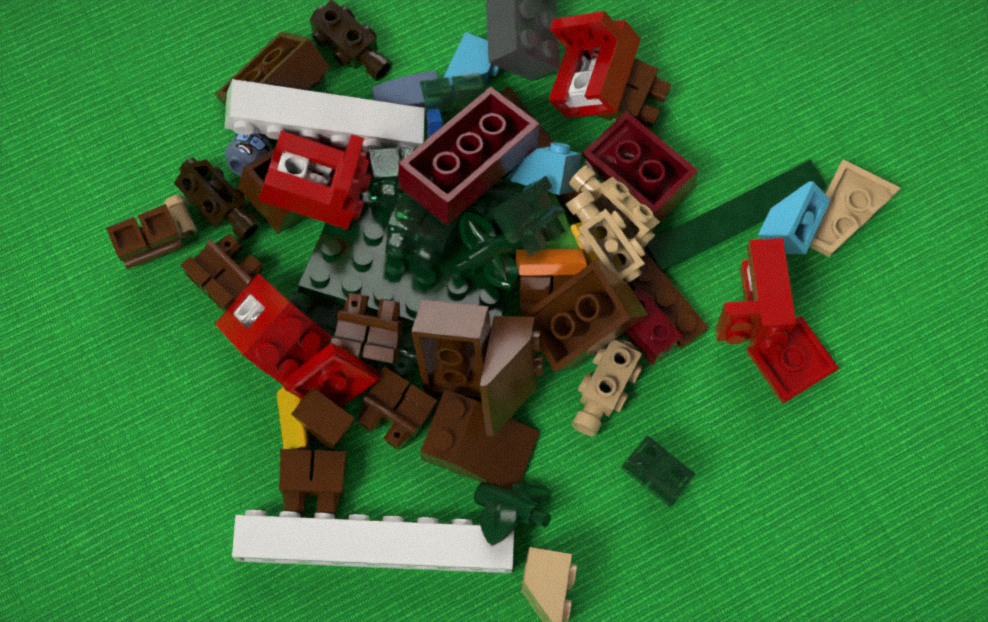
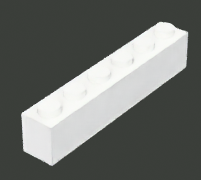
(321, 116)

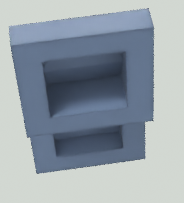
(403, 90)

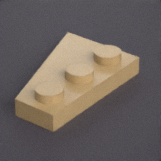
(854, 200)

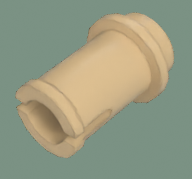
(180, 214)

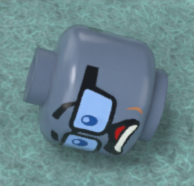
(246, 149)

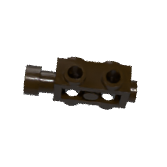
(338, 37)
(215, 198)

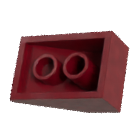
(643, 164)

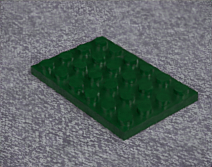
(357, 263)

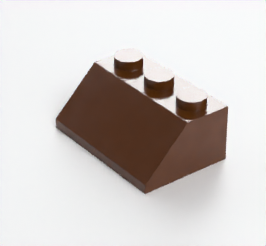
(283, 62)
(584, 315)

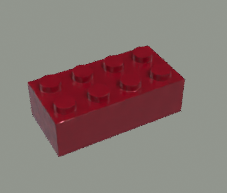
(468, 155)

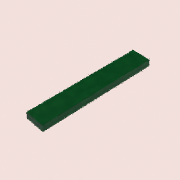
(729, 217)

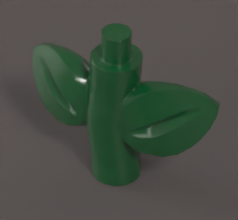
(487, 252)
(507, 507)

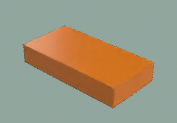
(550, 262)

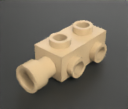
(616, 197)
(613, 243)
(611, 376)

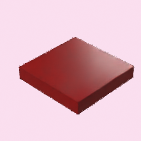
(797, 366)
(333, 374)

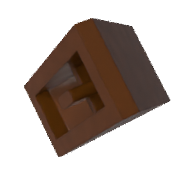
(323, 419)

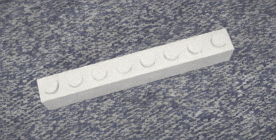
(368, 543)

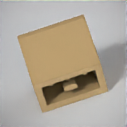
(546, 581)

